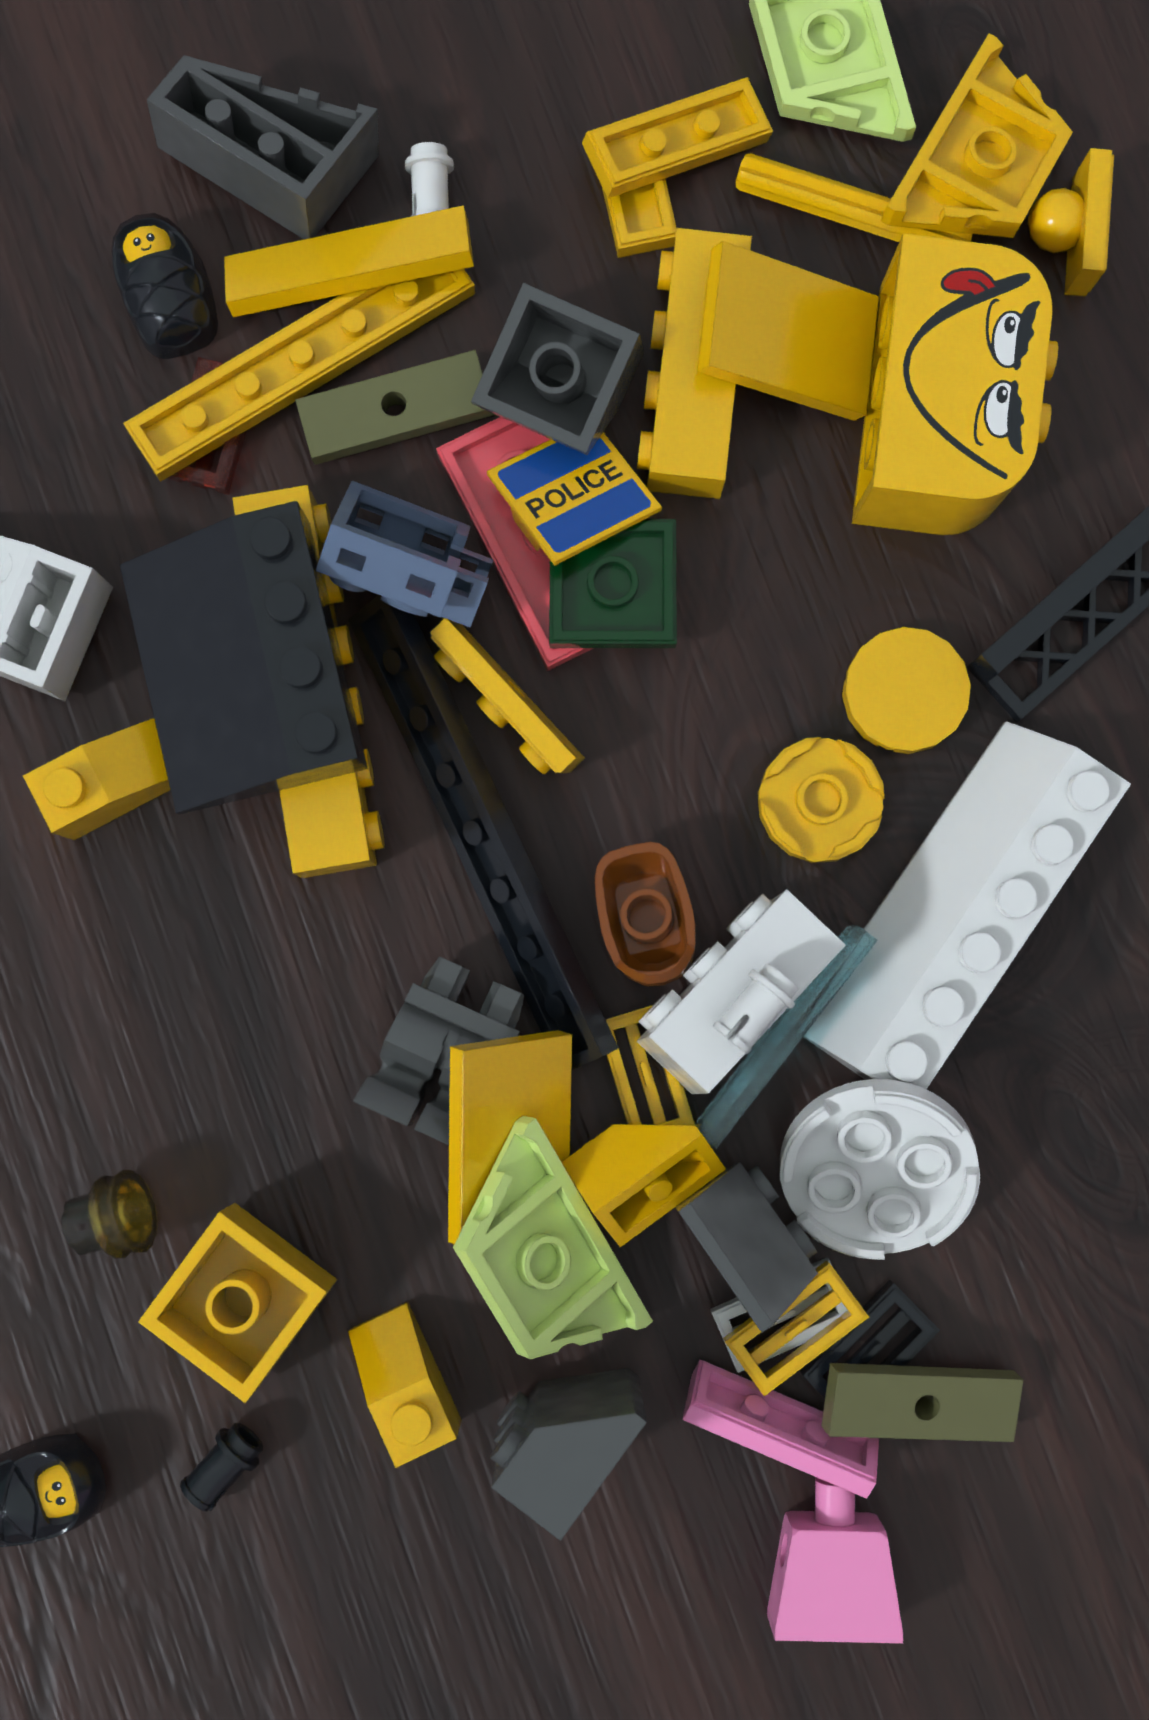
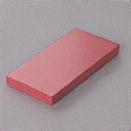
(514, 558)

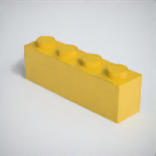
(692, 409)

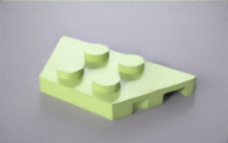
(834, 65)
(543, 1254)

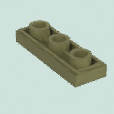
(355, 415)
(953, 1404)

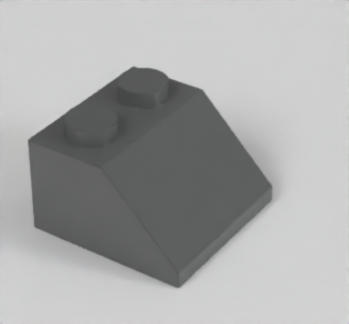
(559, 369)

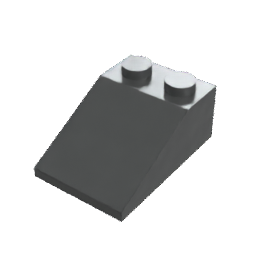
(749, 1243)

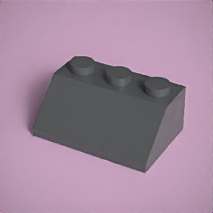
(565, 1443)

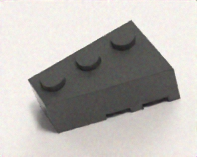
(263, 143)

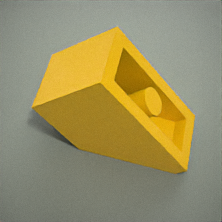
(640, 1174)
(403, 1385)

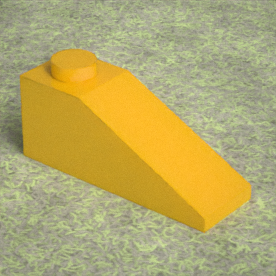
(100, 780)

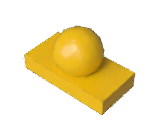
(1078, 221)

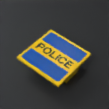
(572, 498)

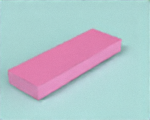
(779, 1429)

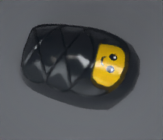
(163, 286)
(48, 1489)

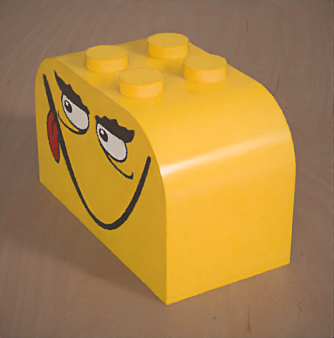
(953, 385)

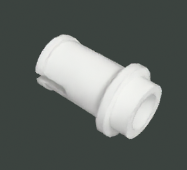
(429, 177)
(760, 1004)

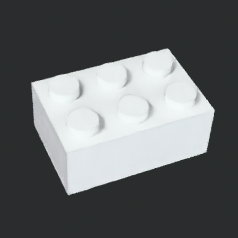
(765, 931)

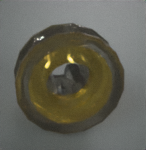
(118, 1217)

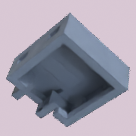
(397, 562)

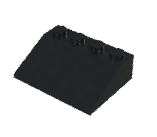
(242, 660)

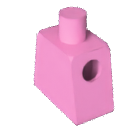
(834, 1575)

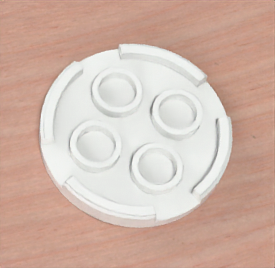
(879, 1168)

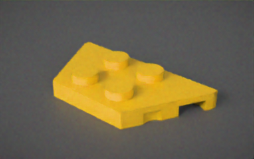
(982, 155)

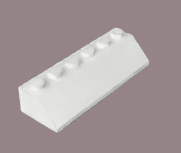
(967, 905)

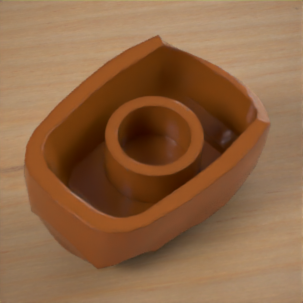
(645, 913)

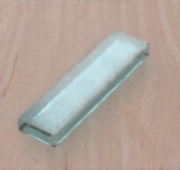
(781, 1039)

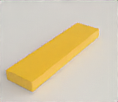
(348, 261)

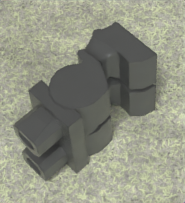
(422, 1042)

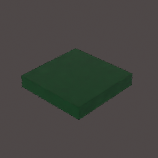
(618, 591)

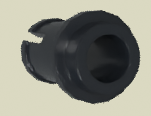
(233, 1454)

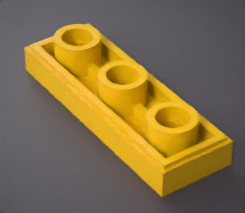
(503, 699)

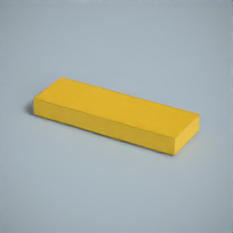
(677, 137)

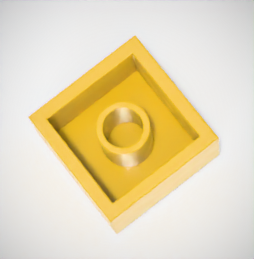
(237, 1301)

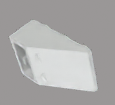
(46, 616)

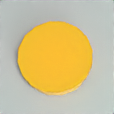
(906, 690)
(821, 799)

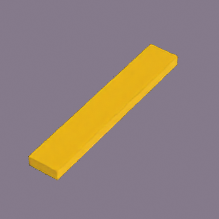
(288, 368)

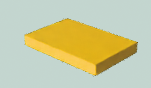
(787, 332)
(491, 1090)

